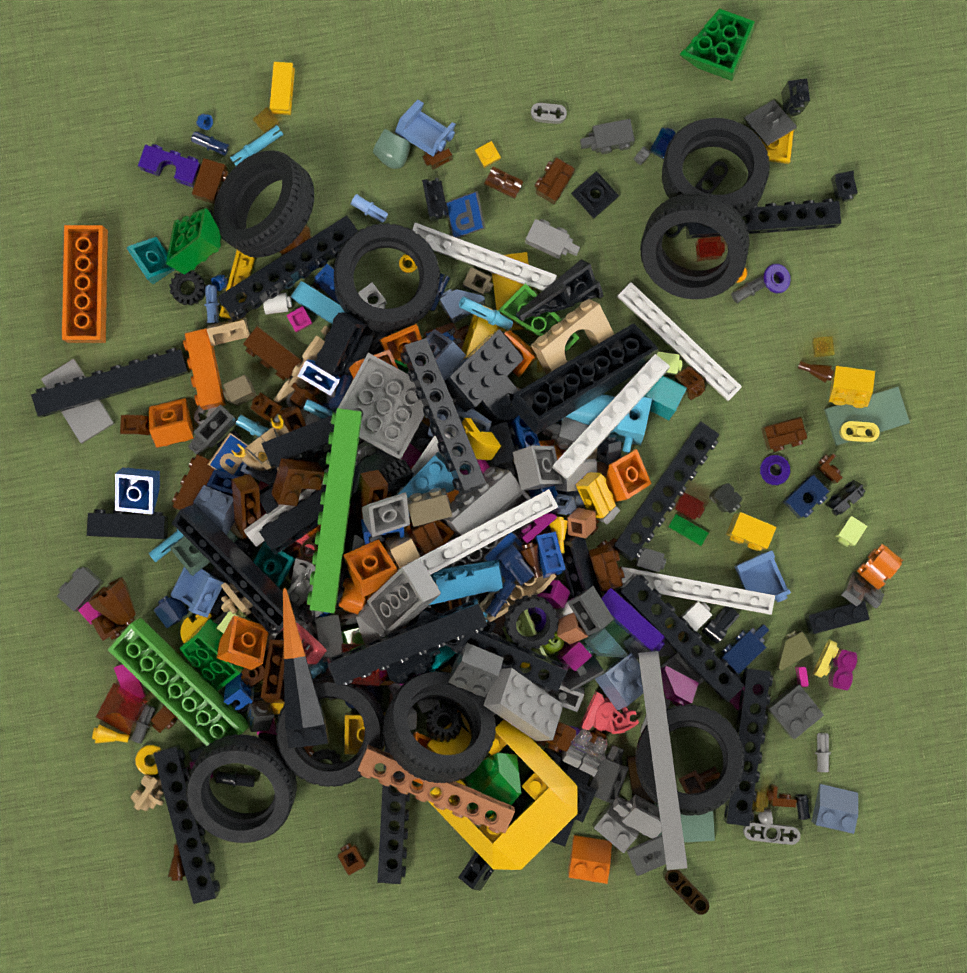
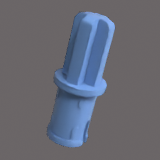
(212, 304)

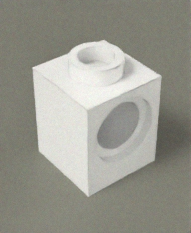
(371, 290)
(697, 615)

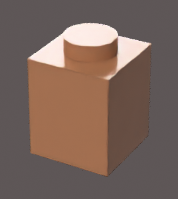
(581, 523)
(570, 629)

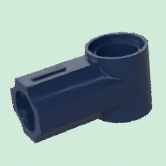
(343, 386)
(513, 561)

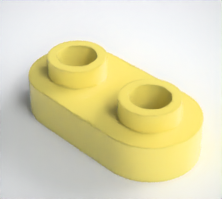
(858, 431)
(829, 651)

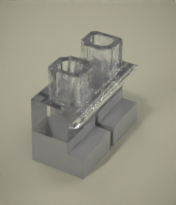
(585, 753)

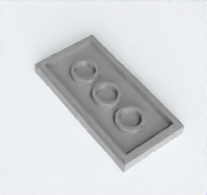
(86, 419)

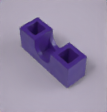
(155, 159)

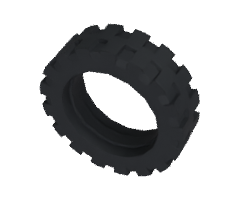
(545, 634)

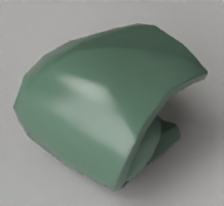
(392, 149)

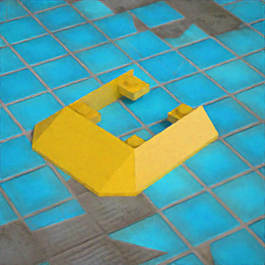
(527, 835)

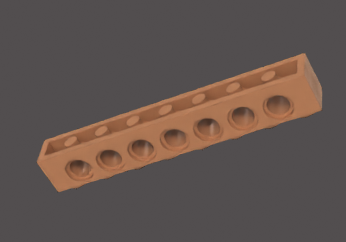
(497, 824)

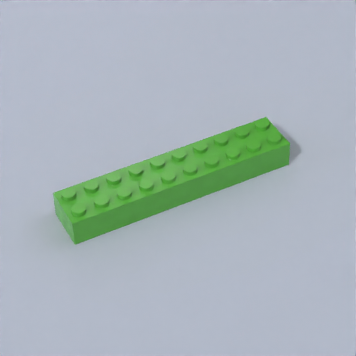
(335, 511)

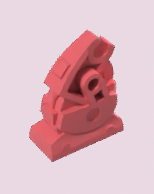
(604, 716)

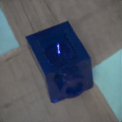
(660, 144)

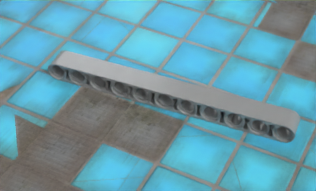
(662, 761)

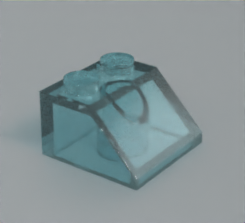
(603, 645)

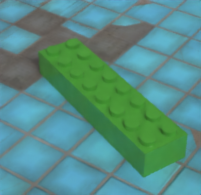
(176, 683)

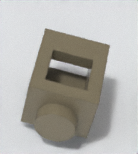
(474, 276)

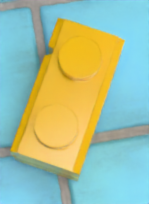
(596, 494)

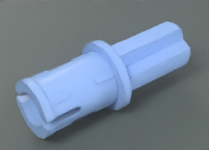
(369, 208)

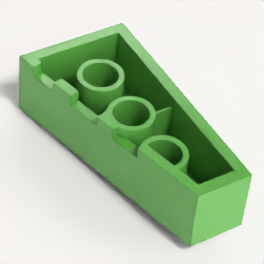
(535, 325)

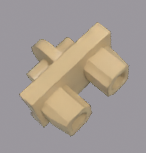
(229, 604)
(150, 796)

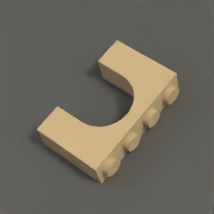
(551, 346)

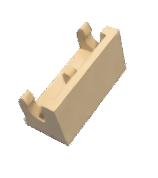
(228, 331)

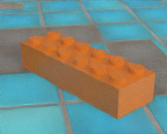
(84, 284)

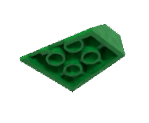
(720, 44)
(193, 241)
(202, 653)
(496, 778)

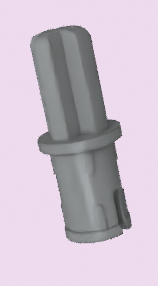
(822, 752)

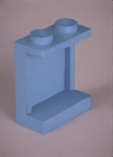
(423, 130)
(763, 576)
(197, 590)

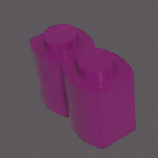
(841, 673)

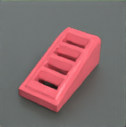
(316, 649)

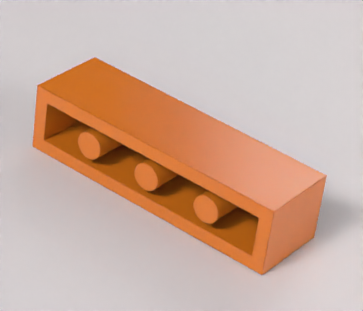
(205, 370)

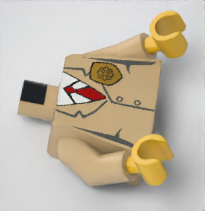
(255, 454)

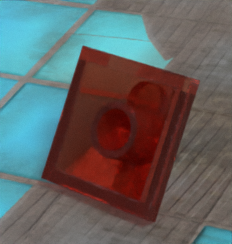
(121, 709)

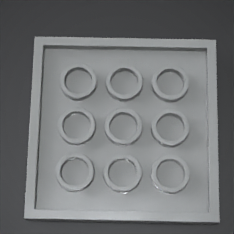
(387, 405)

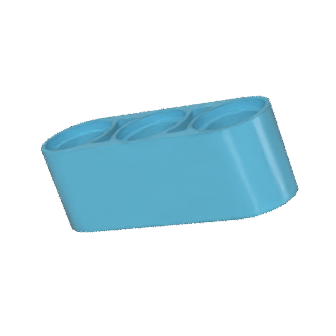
(316, 302)

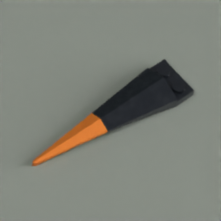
(303, 712)

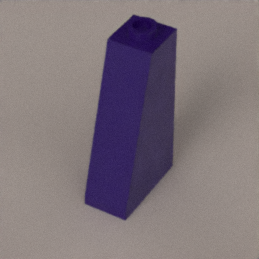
(633, 622)

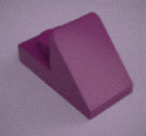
(529, 531)

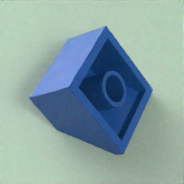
(136, 490)

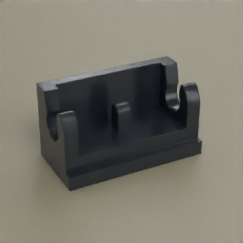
(435, 199)

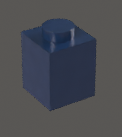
(170, 611)

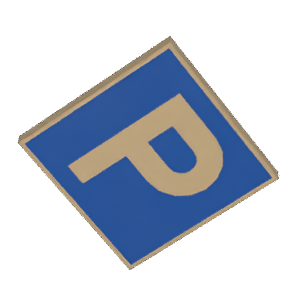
(225, 460)

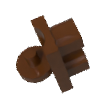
(503, 182)
(301, 395)

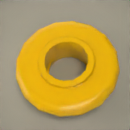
(140, 760)

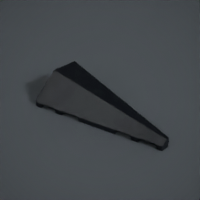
(571, 288)

